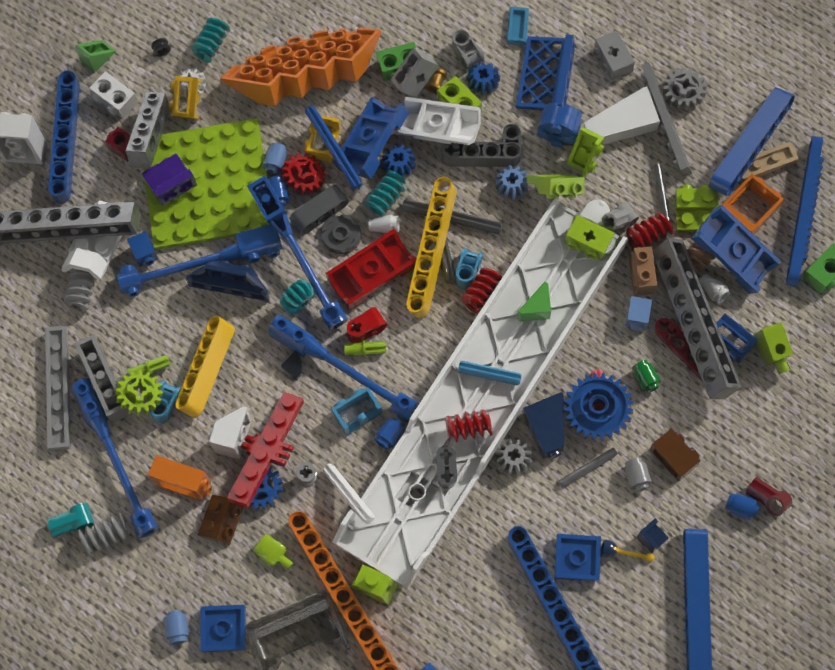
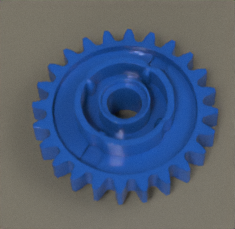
(601, 422)

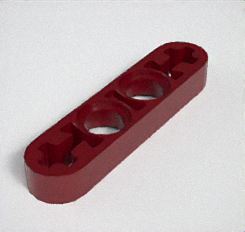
(681, 353)

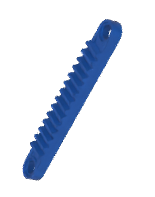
(805, 211)

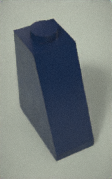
(546, 424)

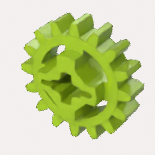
(129, 397)

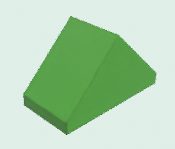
(94, 54)
(537, 306)

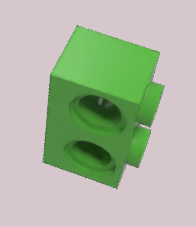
(392, 56)

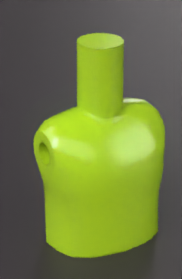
(272, 552)

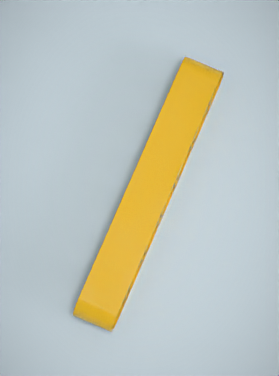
(432, 256)

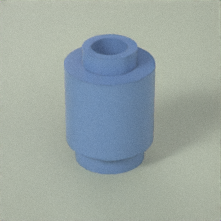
(275, 158)
(176, 627)

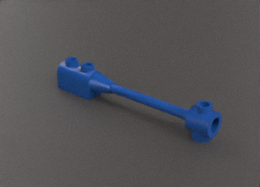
(277, 216)
(249, 247)
(305, 343)
(95, 418)

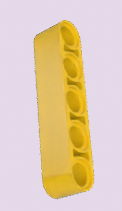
(205, 367)

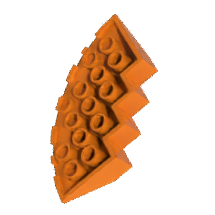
(304, 65)

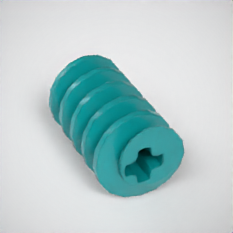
(208, 37)
(384, 193)

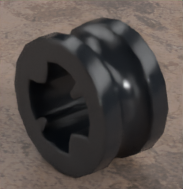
(160, 47)

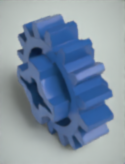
(267, 491)

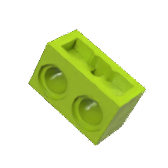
(463, 94)

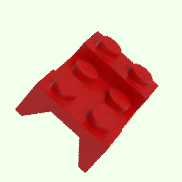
(370, 269)

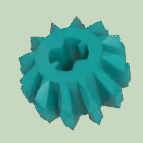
(297, 296)

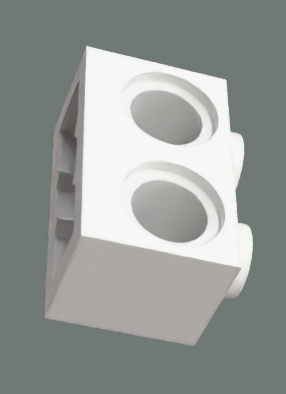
(115, 93)

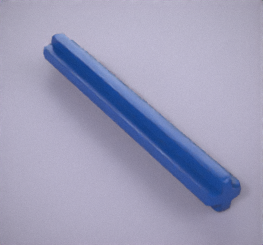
(333, 147)

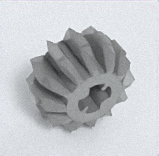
(520, 462)

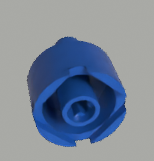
(559, 124)

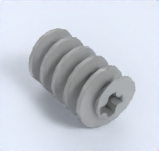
(79, 289)
(104, 534)

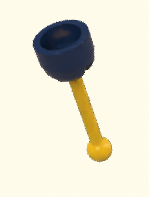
(609, 550)

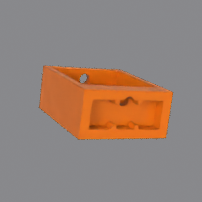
(759, 187)
(180, 478)

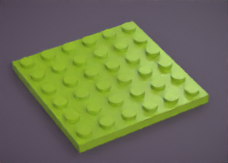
(220, 206)

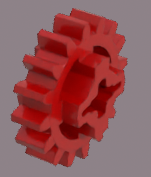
(310, 181)

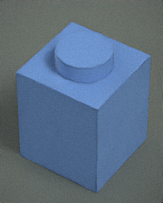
(638, 313)

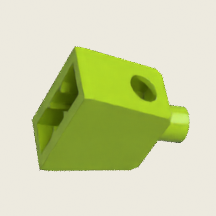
(773, 339)
(374, 585)

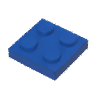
(577, 557)
(222, 628)

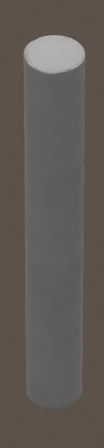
(661, 191)
(588, 467)

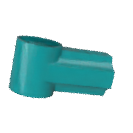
(75, 519)

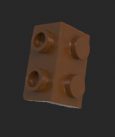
(220, 520)

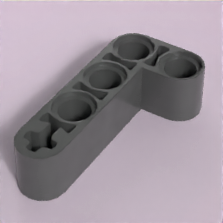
(481, 149)

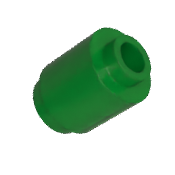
(646, 376)

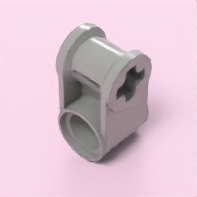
(467, 52)

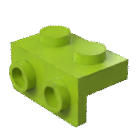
(585, 150)

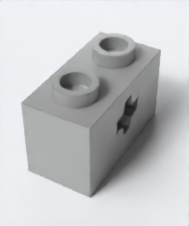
(613, 55)
(414, 72)

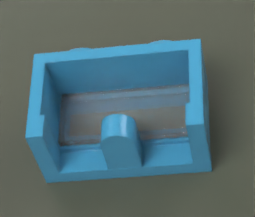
(356, 410)

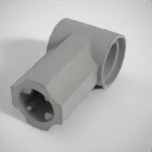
(620, 217)

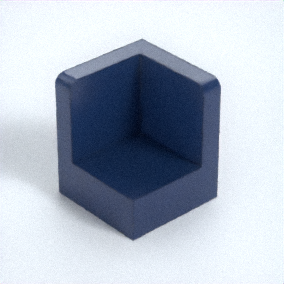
(652, 536)

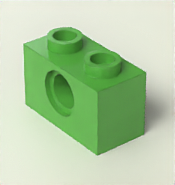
(818, 276)

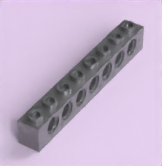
(69, 222)
(696, 319)

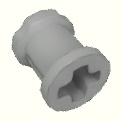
(312, 477)

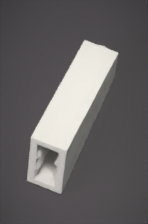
(626, 118)

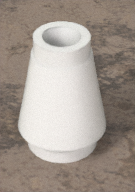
(384, 224)
(715, 289)

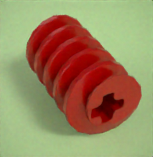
(647, 230)
(480, 289)
(468, 425)

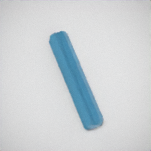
(489, 373)

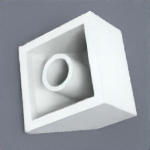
(230, 433)

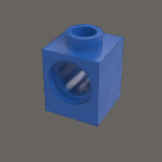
(142, 249)

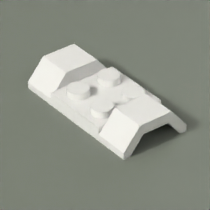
(440, 121)
(91, 254)

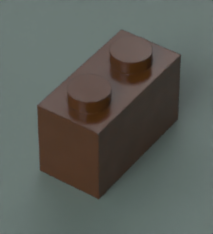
(675, 454)

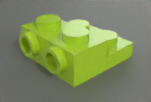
(557, 184)
(693, 206)

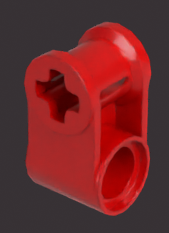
(368, 323)

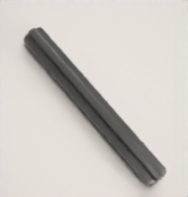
(456, 217)

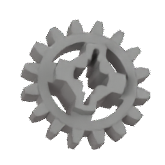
(675, 91)

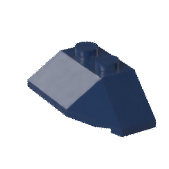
(229, 279)

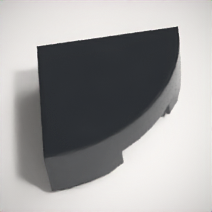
(293, 365)

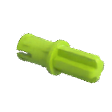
(364, 348)
(151, 366)

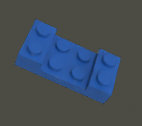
(371, 135)
(735, 248)

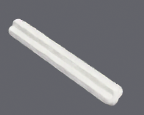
(348, 494)

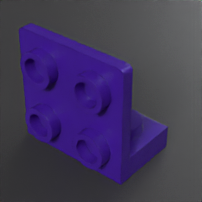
(169, 179)

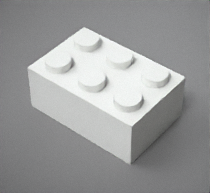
(21, 139)

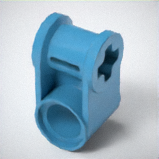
(468, 265)
(167, 402)

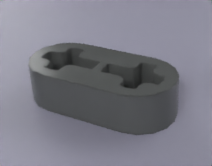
(452, 467)

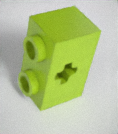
(582, 230)

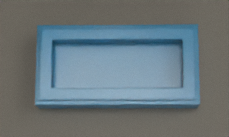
(517, 26)

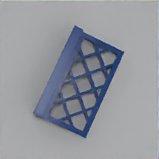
(563, 71)

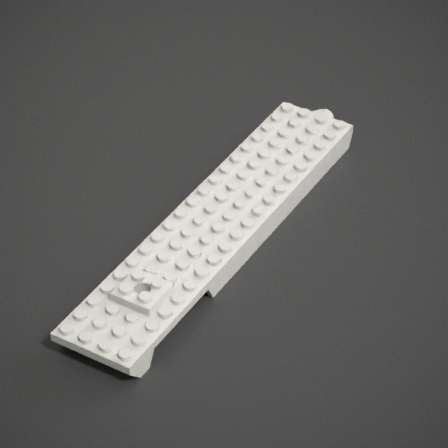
(410, 528)

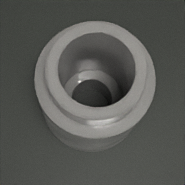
(638, 474)

